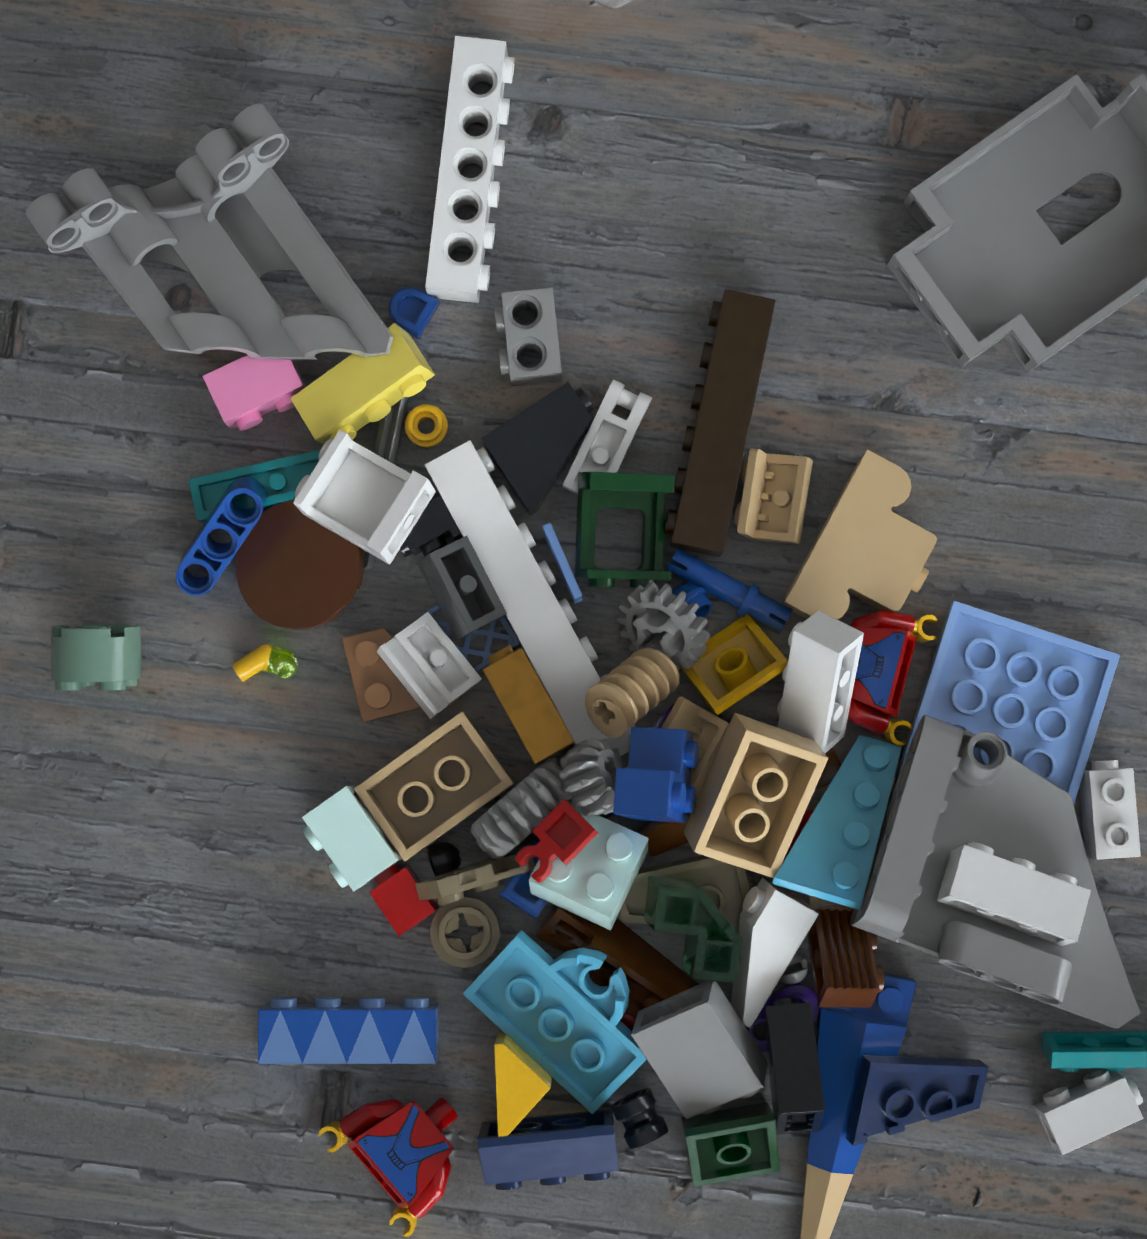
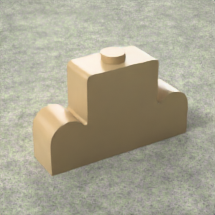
(864, 547)

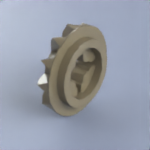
(453, 949)

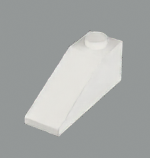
(771, 933)

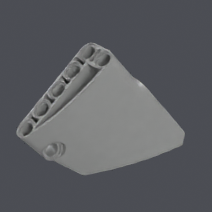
(952, 800)

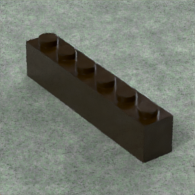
(721, 424)

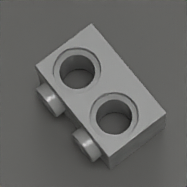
(538, 336)

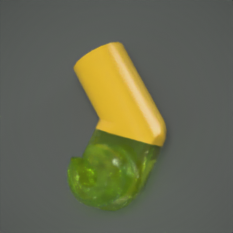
(269, 659)

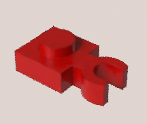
(561, 835)

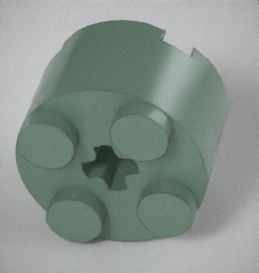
(96, 654)

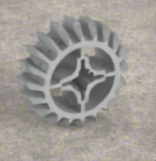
(520, 810)

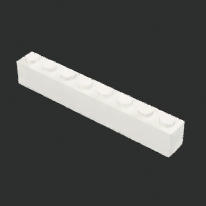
(522, 586)

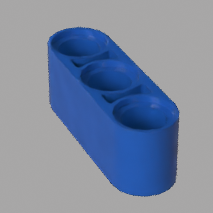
(216, 555)

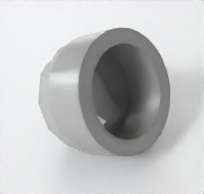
(798, 975)

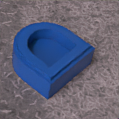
(412, 310)

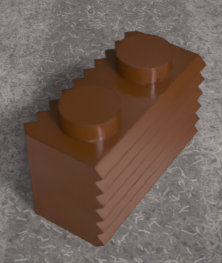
(843, 961)

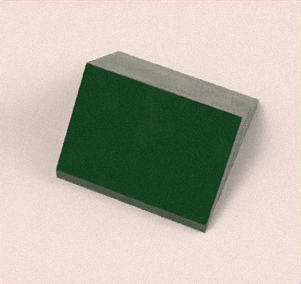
(731, 1144)

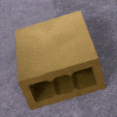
(527, 703)

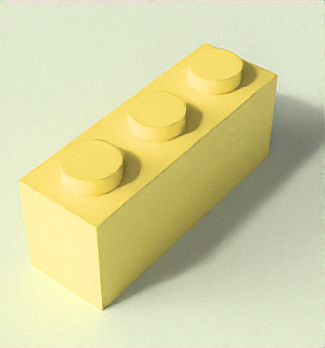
(362, 388)

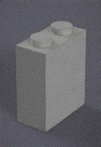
(700, 1049)

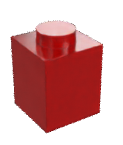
(399, 898)

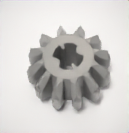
(591, 775)

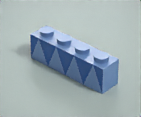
(348, 1032)

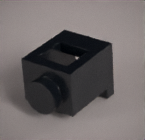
(431, 530)

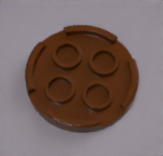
(297, 569)

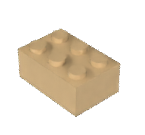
(434, 786)
(755, 795)

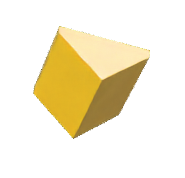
(734, 665)
(518, 1083)

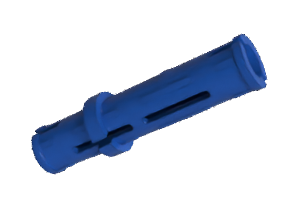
(730, 590)

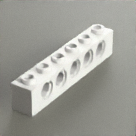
(472, 62)

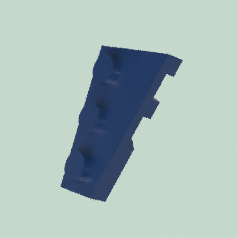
(912, 1089)

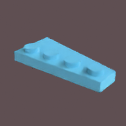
(842, 834)

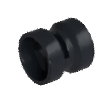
(639, 1118)

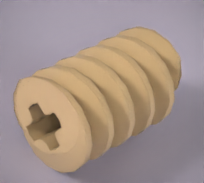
(631, 691)

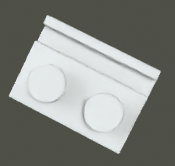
(429, 665)

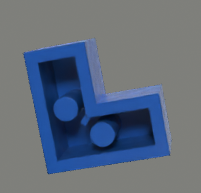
(657, 776)

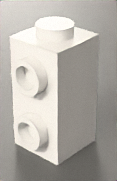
(1109, 811)
(1089, 1110)

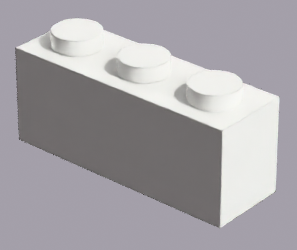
(819, 679)
(1014, 894)

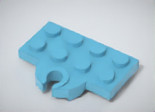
(561, 1016)

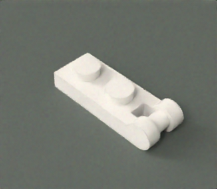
(608, 434)

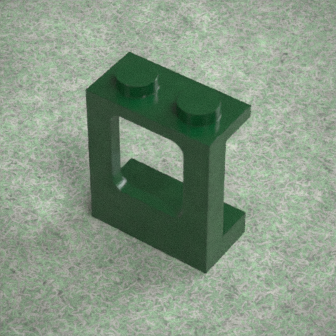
(622, 491)

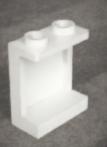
(363, 497)

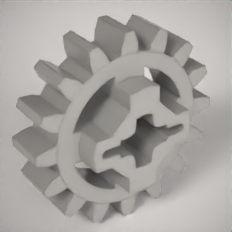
(664, 623)

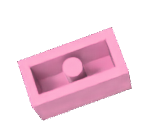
(252, 389)

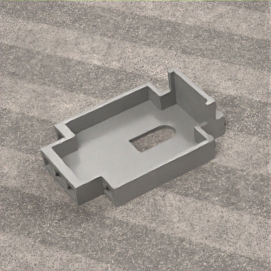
(991, 260)

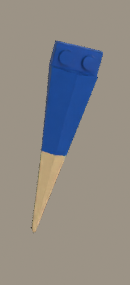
(841, 1041)

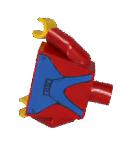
(884, 668)
(401, 1151)

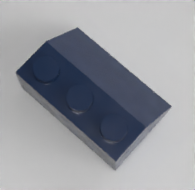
(549, 1149)

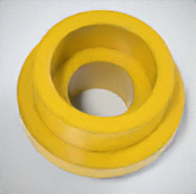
(421, 413)

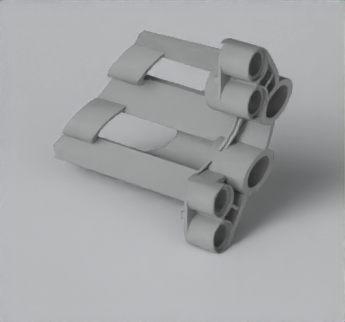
(226, 226)

